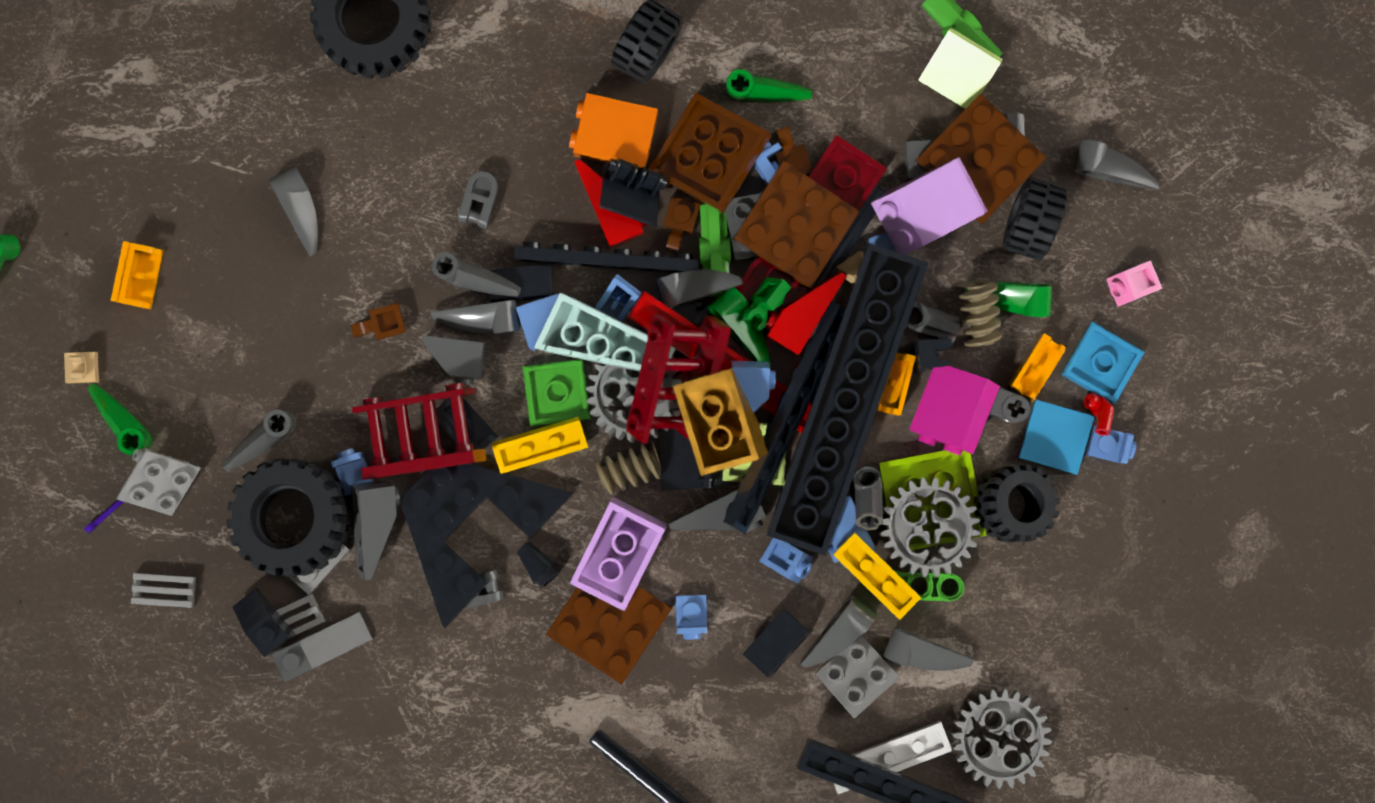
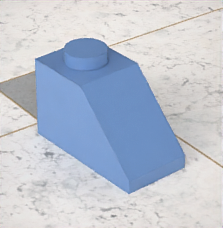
(754, 380)
(845, 527)

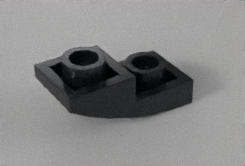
(534, 282)

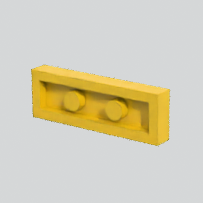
(539, 445)
(876, 576)

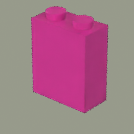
(954, 409)

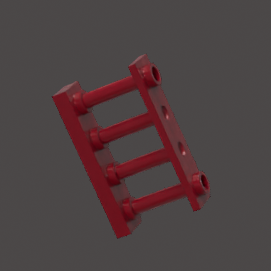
(708, 359)
(436, 456)

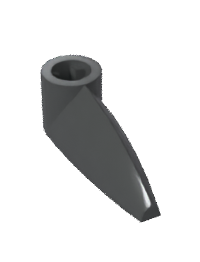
(1104, 163)
(298, 206)
(472, 276)
(694, 285)
(482, 319)
(261, 439)
(845, 627)
(922, 653)

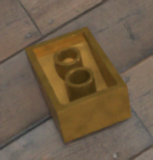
(719, 422)

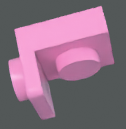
(1134, 283)

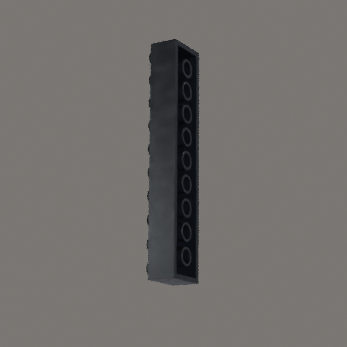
(846, 398)

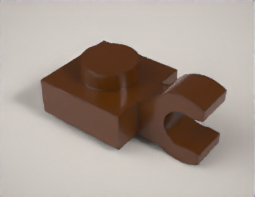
(792, 154)
(680, 218)
(384, 322)

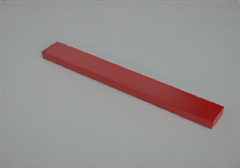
(643, 313)

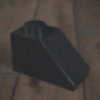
(262, 623)

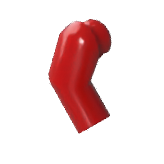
(1102, 411)

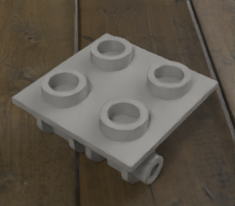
(157, 481)
(857, 676)

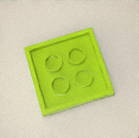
(932, 465)

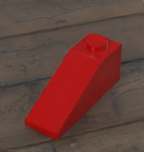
(616, 227)
(799, 318)

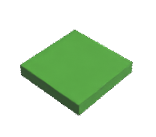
(556, 392)

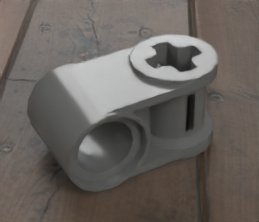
(1001, 402)

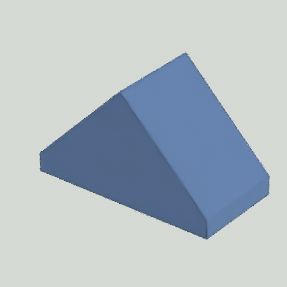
(618, 298)
(533, 318)

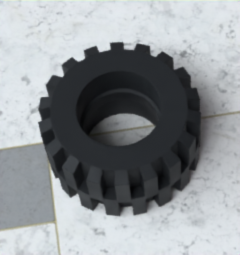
(646, 41)
(1035, 219)
(1038, 498)

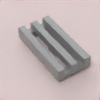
(137, 589)
(314, 609)

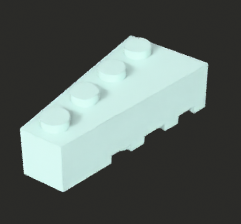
(592, 335)

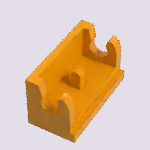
(137, 275)
(1036, 367)
(897, 385)

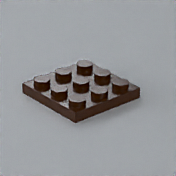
(990, 150)
(710, 152)
(796, 225)
(607, 635)

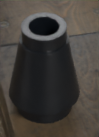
(538, 565)

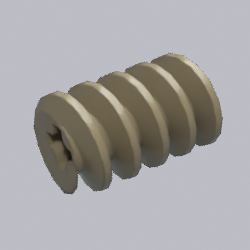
(982, 313)
(629, 468)

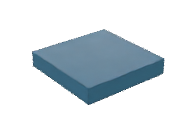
(1102, 363)
(1056, 437)

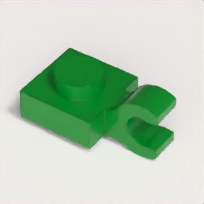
(767, 297)

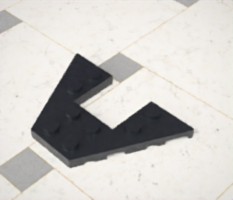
(445, 500)

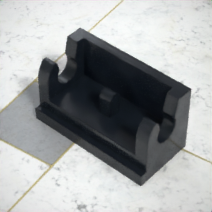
(925, 354)
(478, 430)
(776, 643)

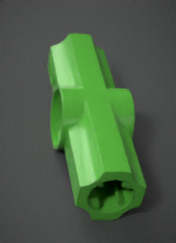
(949, 14)
(715, 243)

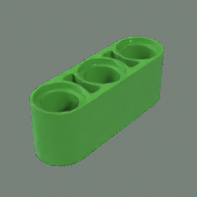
(933, 585)

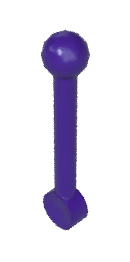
(93, 525)

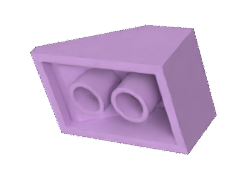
(929, 206)
(618, 553)

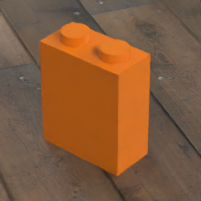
(613, 130)

